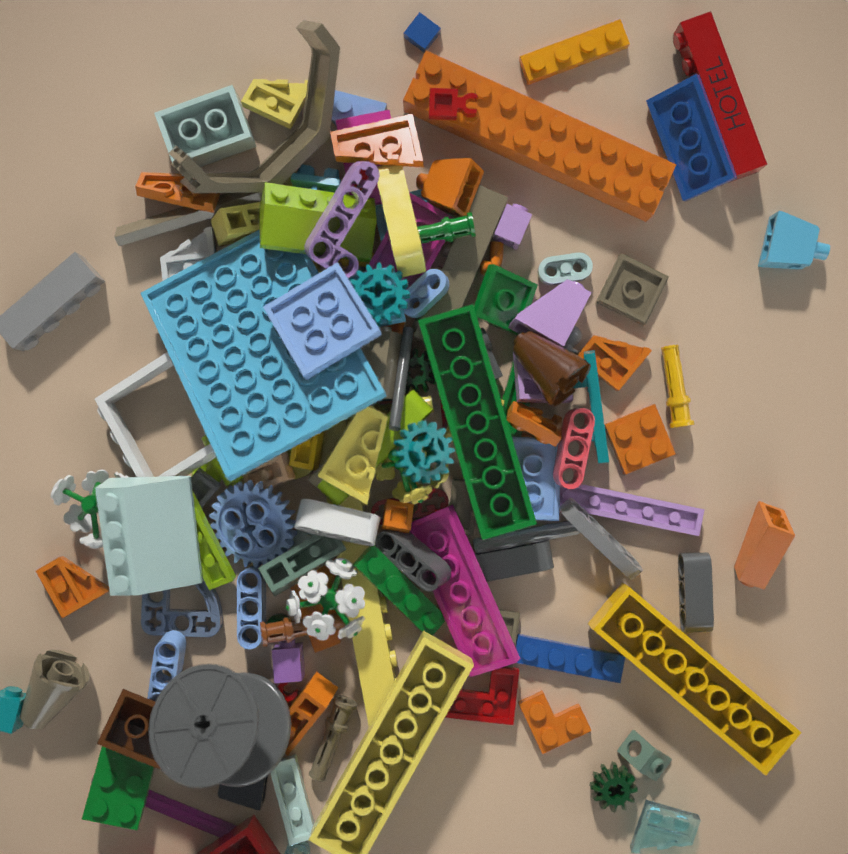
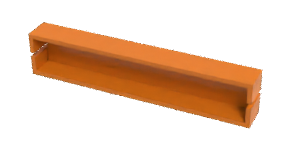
(544, 139)

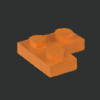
(549, 728)

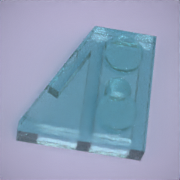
(664, 827)

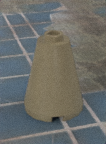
(51, 687)

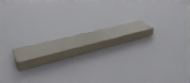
(178, 218)

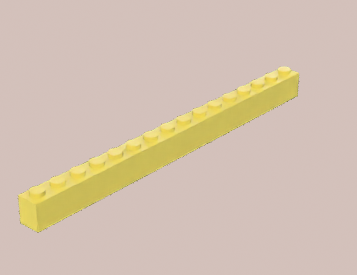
(371, 644)

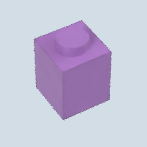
(288, 662)

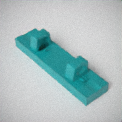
(592, 383)

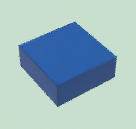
(422, 32)

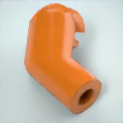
(495, 256)

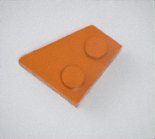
(615, 359)
(530, 419)
(70, 585)

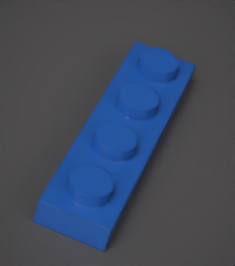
(570, 658)

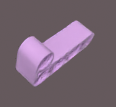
(346, 216)

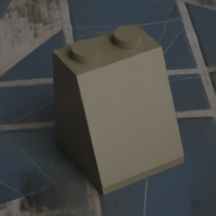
(383, 358)

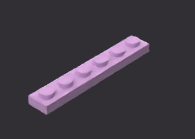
(636, 509)

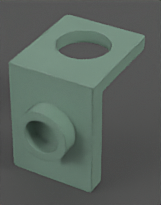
(650, 760)

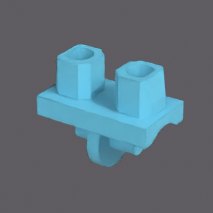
(305, 179)

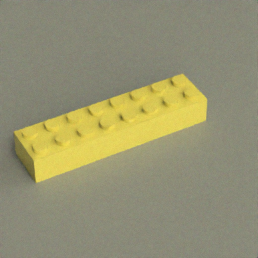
(391, 747)

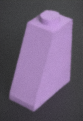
(554, 313)

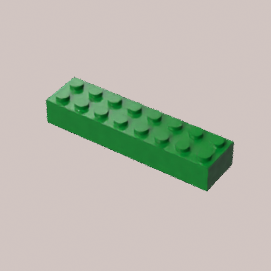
(477, 422)

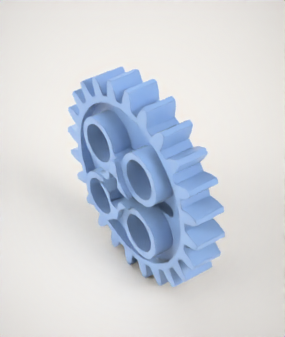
(253, 523)

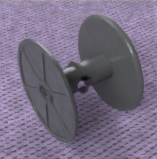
(219, 727)

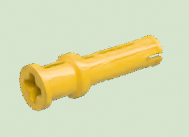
(678, 400)

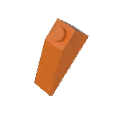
(309, 707)

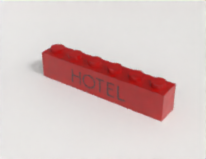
(706, 56)

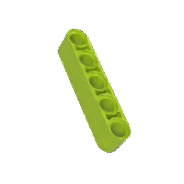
(414, 410)

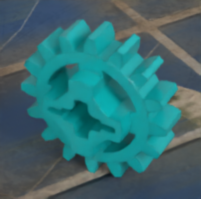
(390, 294)
(433, 444)

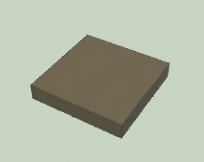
(632, 289)

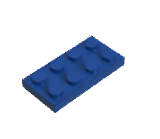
(691, 138)

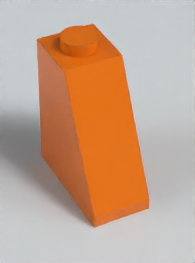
(763, 545)

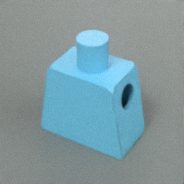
(791, 243)

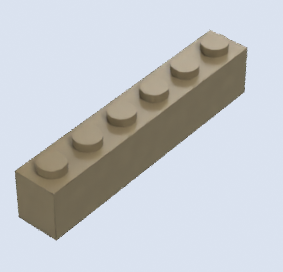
(467, 253)

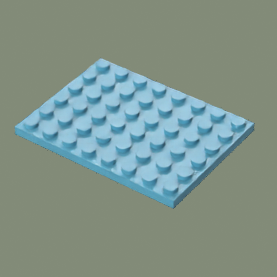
(238, 365)

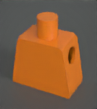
(451, 184)

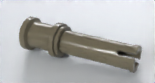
(335, 726)

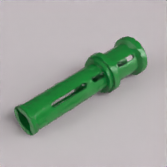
(448, 229)

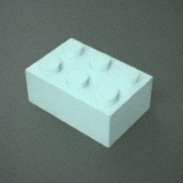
(207, 127)

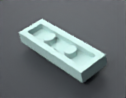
(292, 800)

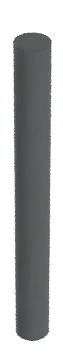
(401, 379)

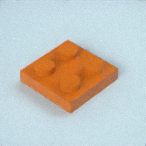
(639, 439)

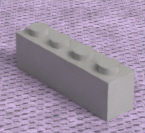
(49, 302)

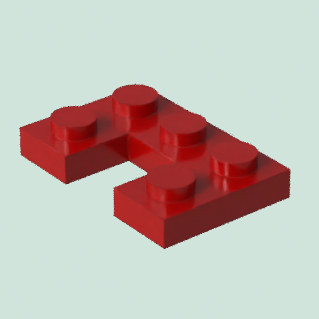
(492, 706)

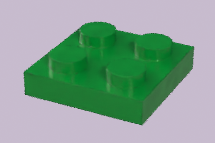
(503, 297)

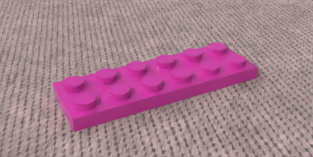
(466, 595)

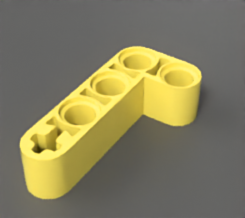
(400, 220)

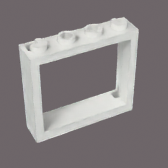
(123, 437)

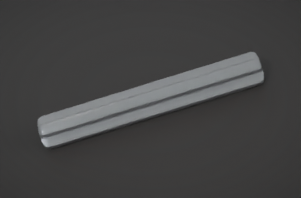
(525, 536)

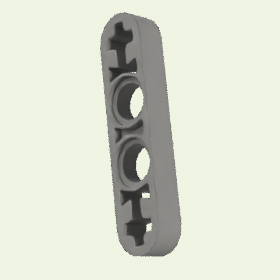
(600, 538)

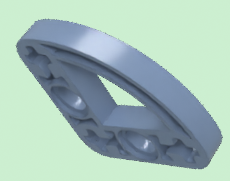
(168, 616)

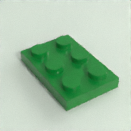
(118, 790)

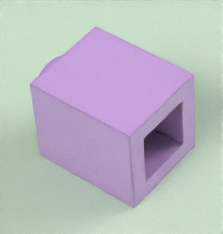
(512, 225)

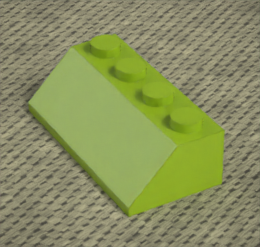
(292, 212)

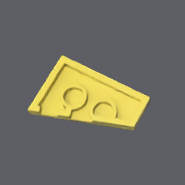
(356, 453)

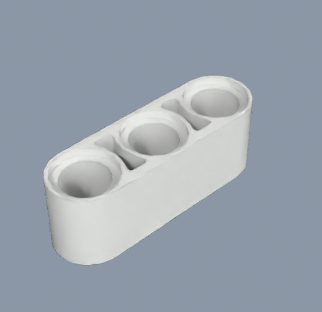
(337, 522)

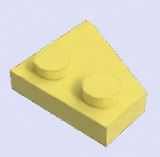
(276, 100)

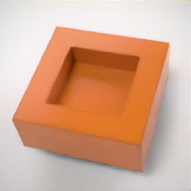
(397, 516)

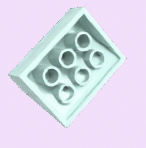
(149, 534)

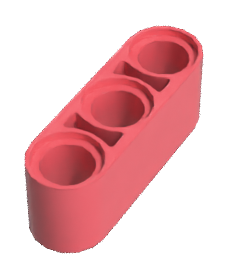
(583, 438)

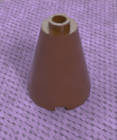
(550, 366)

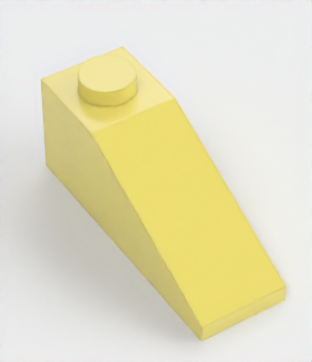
(236, 222)

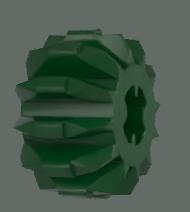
(419, 381)
(614, 796)

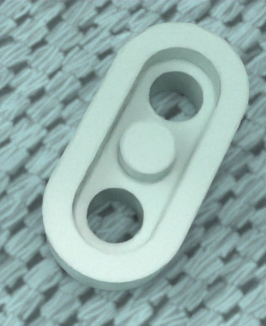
(564, 268)

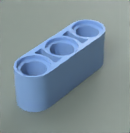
(244, 618)
(166, 660)

